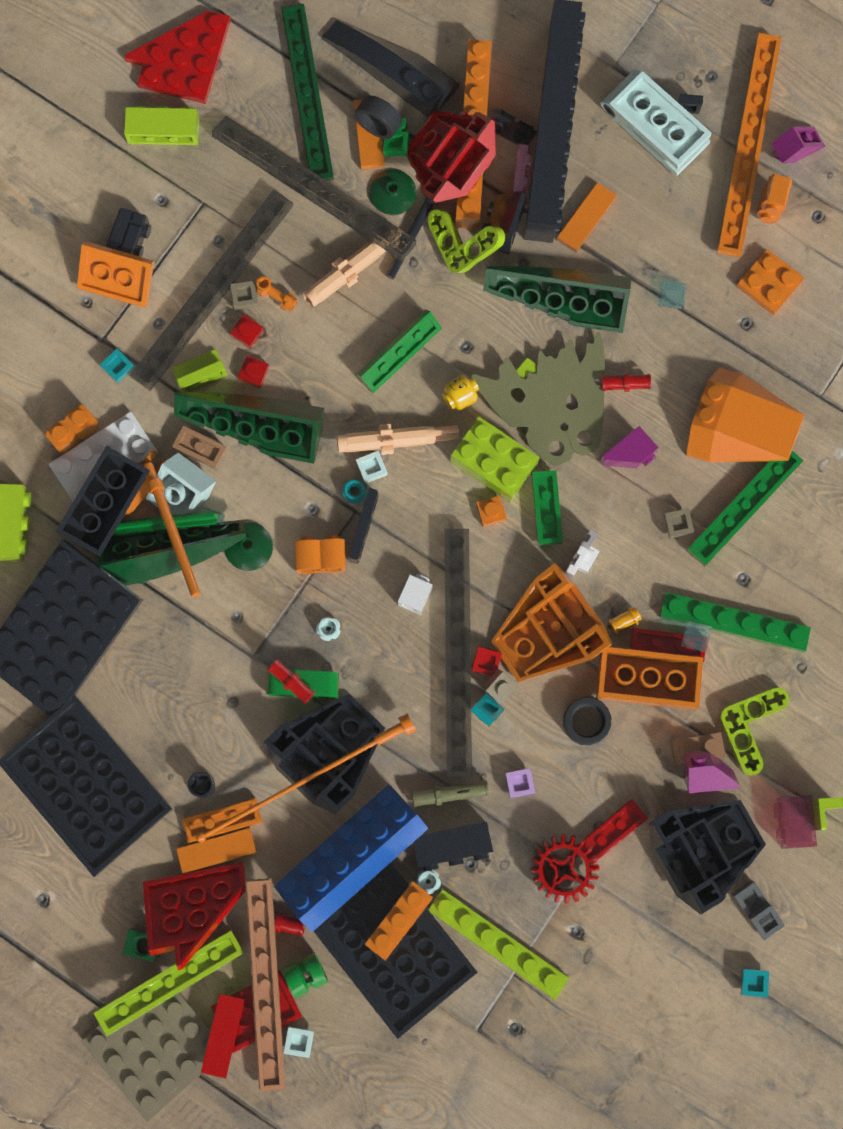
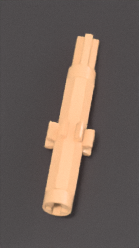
(342, 273)
(388, 439)

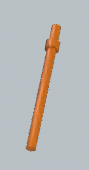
(156, 487)

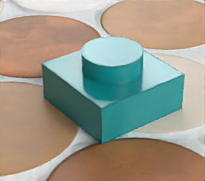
(117, 366)
(487, 710)
(754, 983)

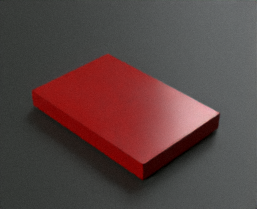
(246, 1031)

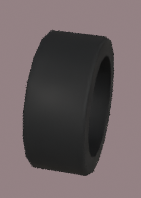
(378, 117)
(587, 702)

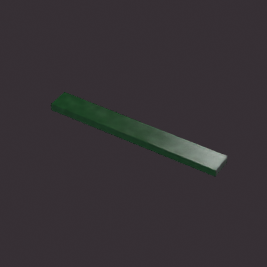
(307, 91)

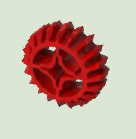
(574, 875)

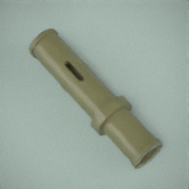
(449, 793)

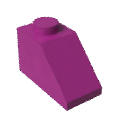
(797, 144)
(631, 451)
(707, 773)

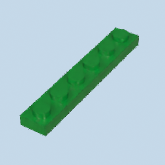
(742, 508)
(736, 622)

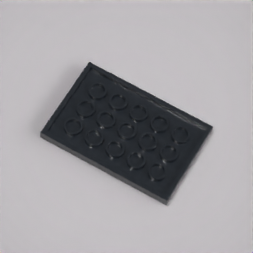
(63, 628)
(85, 786)
(419, 970)

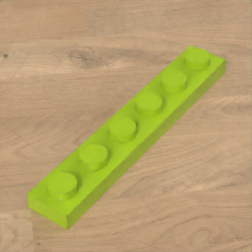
(498, 944)
(168, 984)

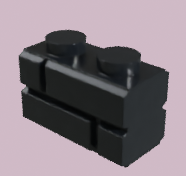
(129, 232)

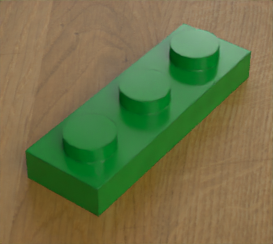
(547, 508)

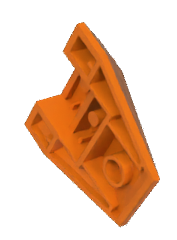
(742, 422)
(550, 628)

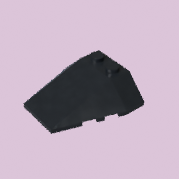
(320, 739)
(705, 850)

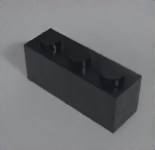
(453, 846)

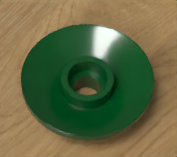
(392, 202)
(257, 555)

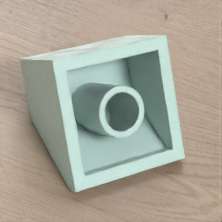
(184, 485)

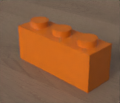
(399, 920)

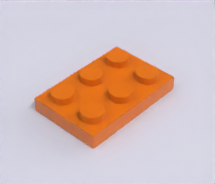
(115, 274)

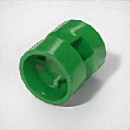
(296, 978)

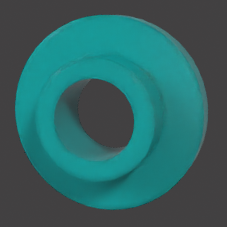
(349, 485)

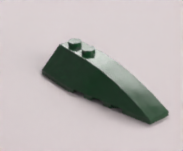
(573, 295)
(268, 424)
(152, 556)

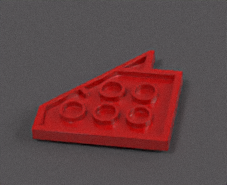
(184, 58)
(189, 907)

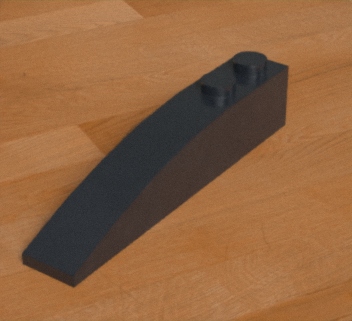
(398, 69)

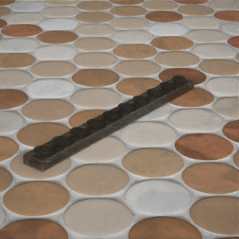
(314, 188)
(211, 290)
(458, 653)

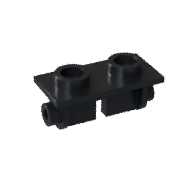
(515, 132)

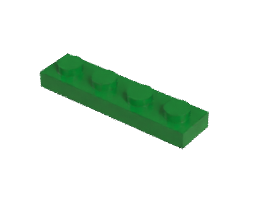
(399, 351)

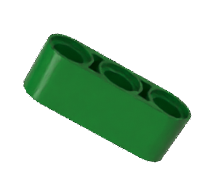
(322, 682)

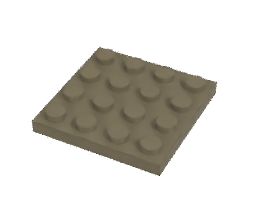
(153, 1054)

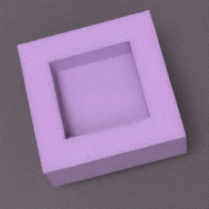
(520, 783)

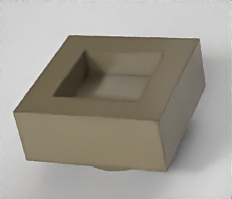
(244, 295)
(678, 523)
(499, 686)

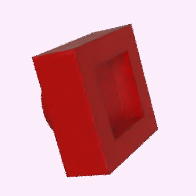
(246, 331)
(253, 371)
(486, 660)

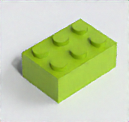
(494, 459)

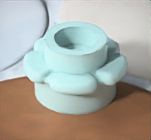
(328, 622)
(433, 876)

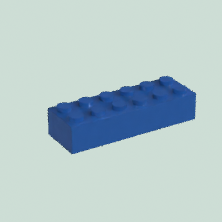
(350, 858)

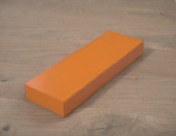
(369, 146)
(586, 217)
(207, 820)
(216, 850)

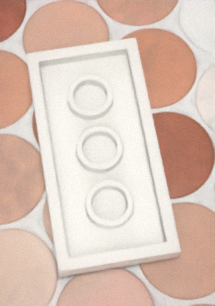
(123, 436)

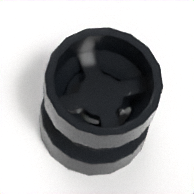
(198, 787)

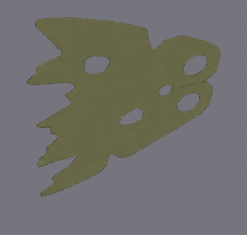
(546, 398)

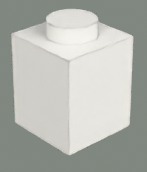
(415, 593)

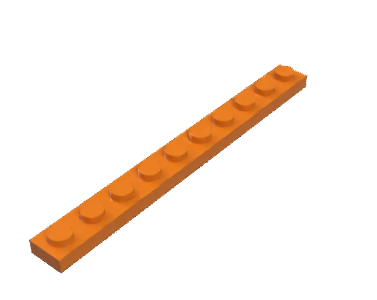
(749, 145)

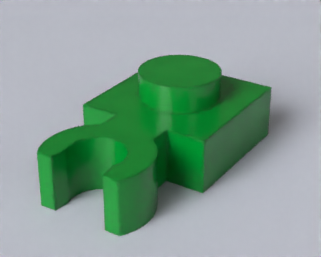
(399, 143)

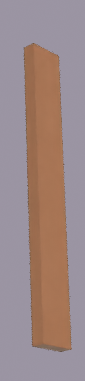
(265, 984)

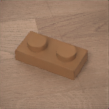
(199, 447)
(706, 743)

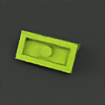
(199, 371)
(819, 808)

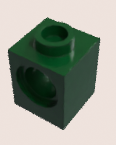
(132, 948)

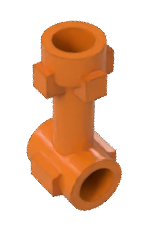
(264, 289)

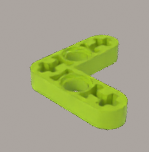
(461, 249)
(745, 717)

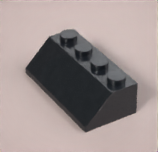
(103, 501)

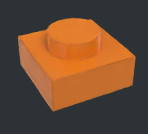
(491, 511)

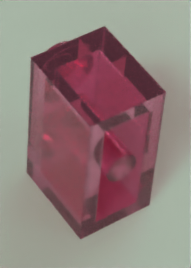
(795, 822)

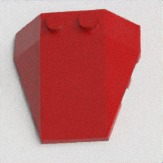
(452, 153)

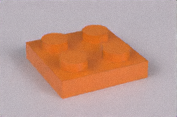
(770, 282)

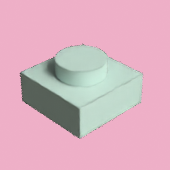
(371, 467)
(299, 1042)

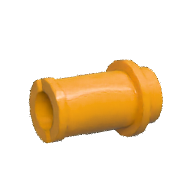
(625, 620)

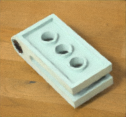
(642, 92)

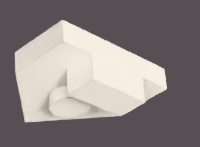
(584, 556)

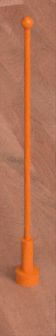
(404, 726)

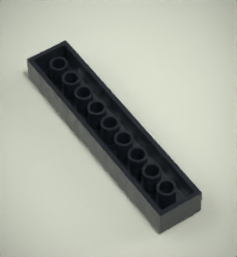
(555, 121)

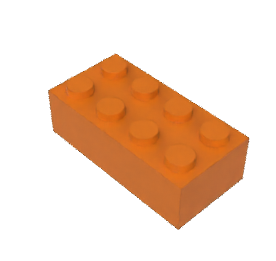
(649, 678)

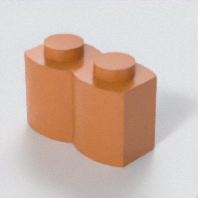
(774, 198)
(69, 432)
(320, 555)

